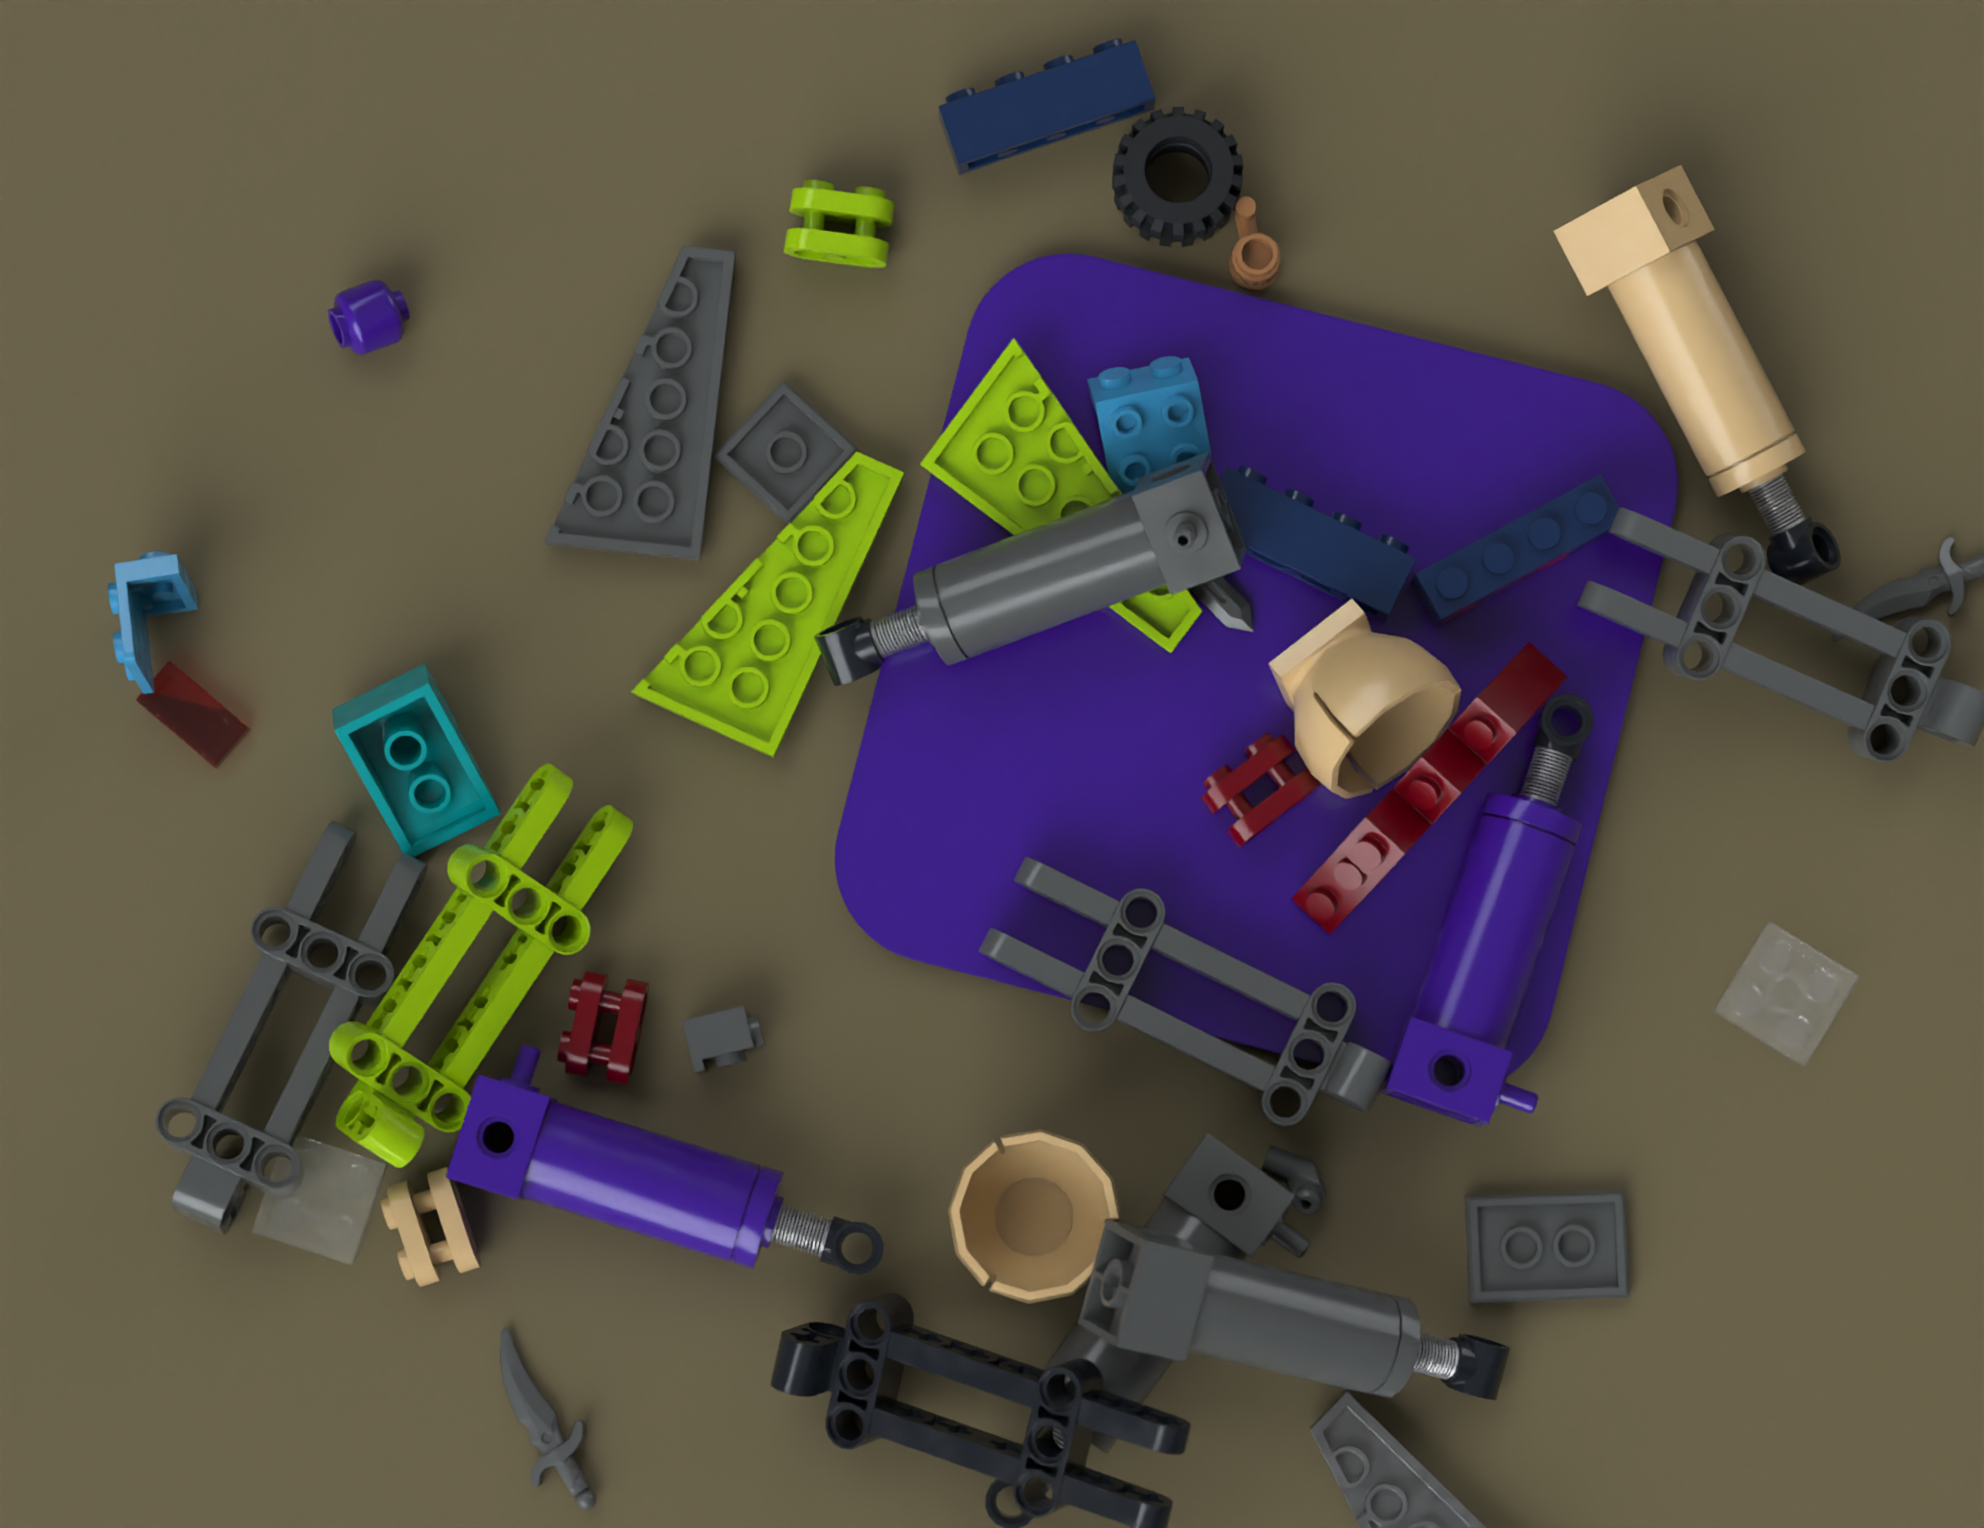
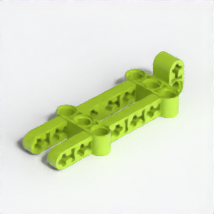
(382, 1114)

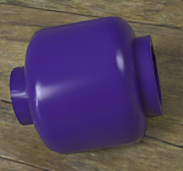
(368, 317)

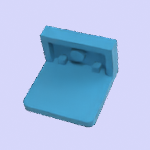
(1148, 418)
(145, 589)

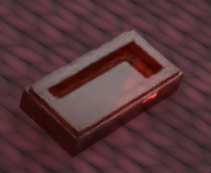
(194, 715)

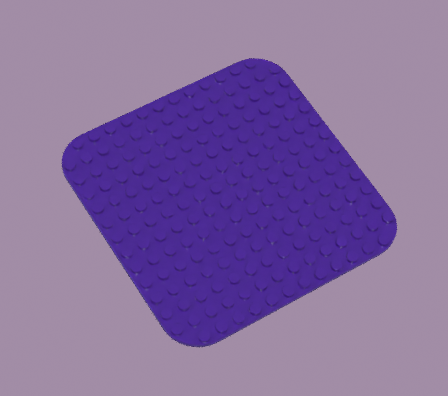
(1100, 738)

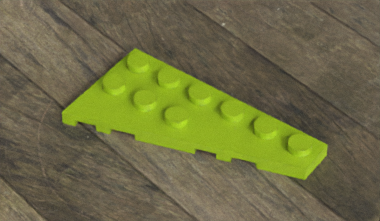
(1029, 464)
(756, 644)

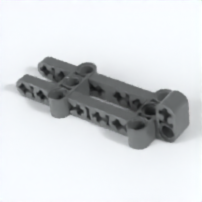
(1931, 702)
(1345, 1071)
(212, 1186)

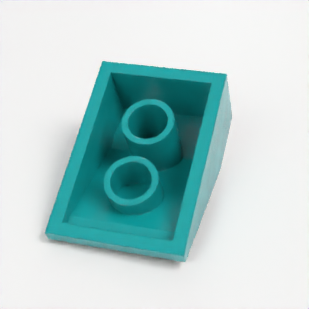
(414, 761)

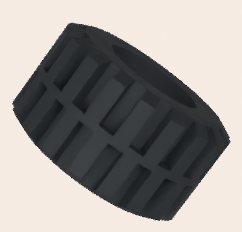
(1187, 135)

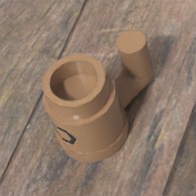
(1255, 256)

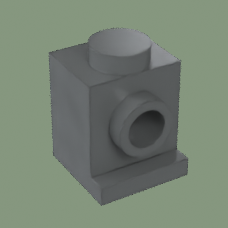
(722, 1037)

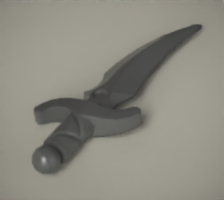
(1923, 587)
(542, 1426)

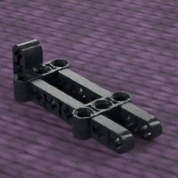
(833, 1359)

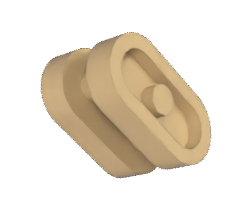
(419, 1256)

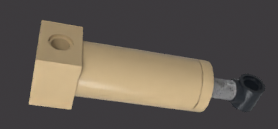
(1699, 355)

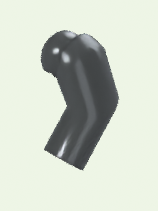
(1301, 1177)

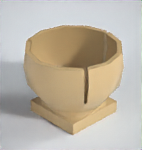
(1363, 700)
(1032, 1215)

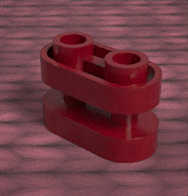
(1265, 758)
(589, 1000)

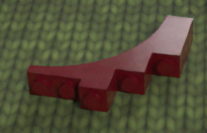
(1429, 787)

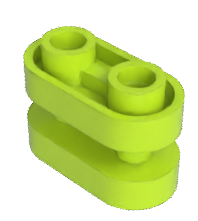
(820, 203)

